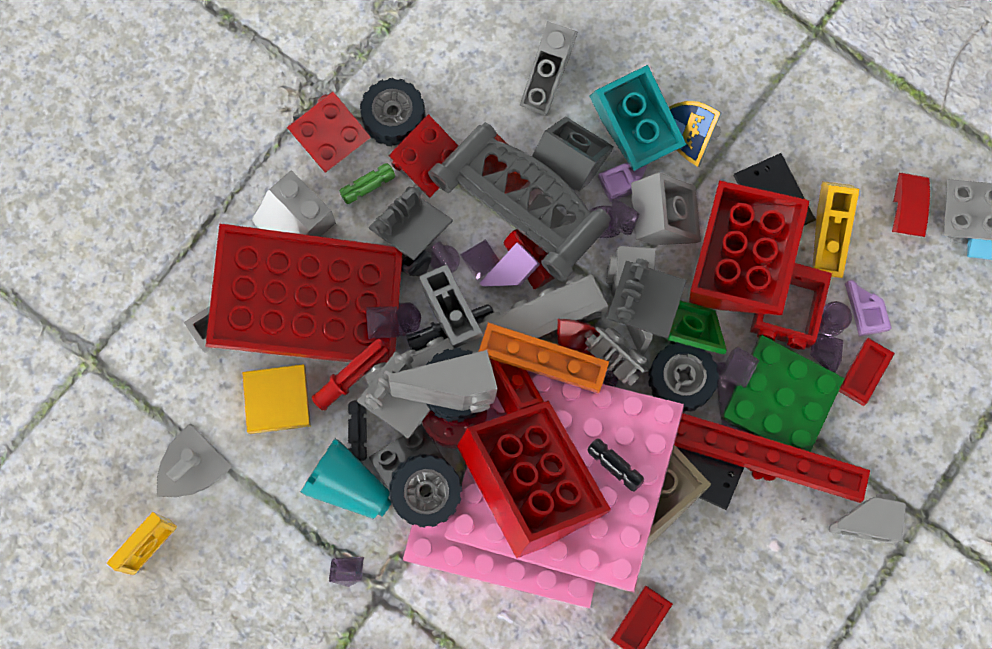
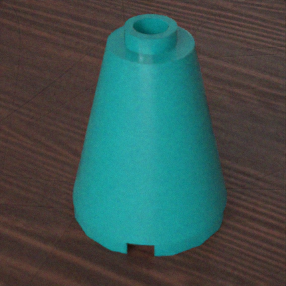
(347, 483)

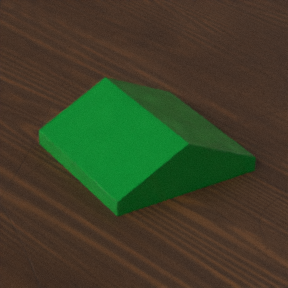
(697, 328)

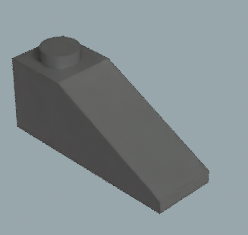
(450, 306)

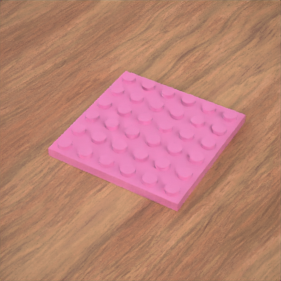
(614, 545)

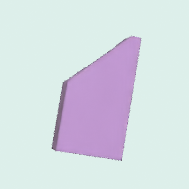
(618, 180)
(512, 268)
(868, 310)

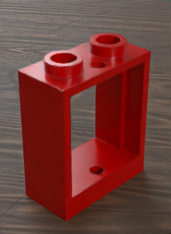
(810, 279)

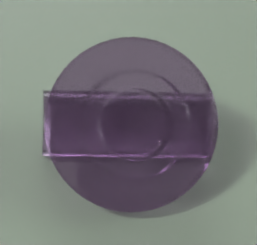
(444, 255)
(408, 318)

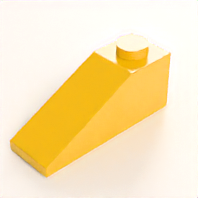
(834, 226)

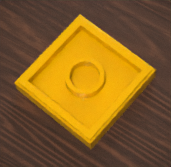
(276, 399)
(142, 544)

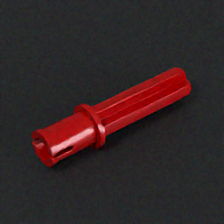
(340, 383)

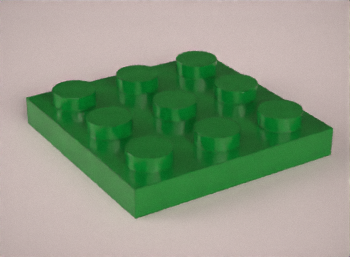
(784, 397)

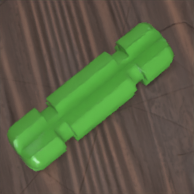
(367, 183)

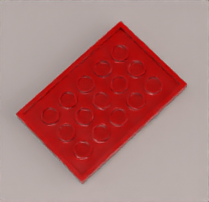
(299, 293)

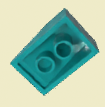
(638, 118)

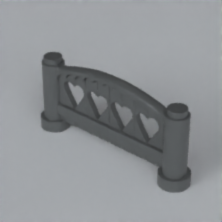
(563, 244)

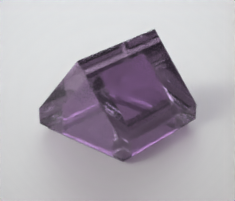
(738, 367)

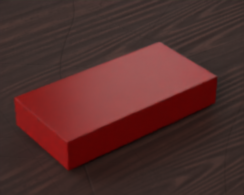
(866, 371)
(641, 620)

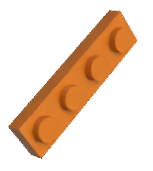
(544, 358)

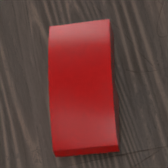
(913, 205)

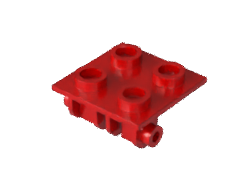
(328, 131)
(421, 151)

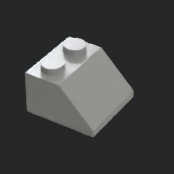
(293, 209)
(666, 210)

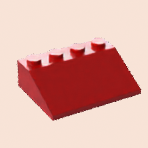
(748, 250)
(532, 477)

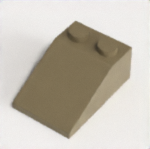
(679, 491)

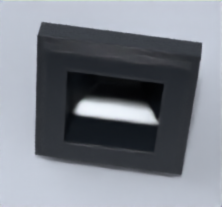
(417, 267)

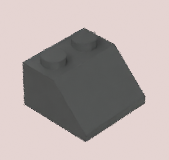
(572, 152)

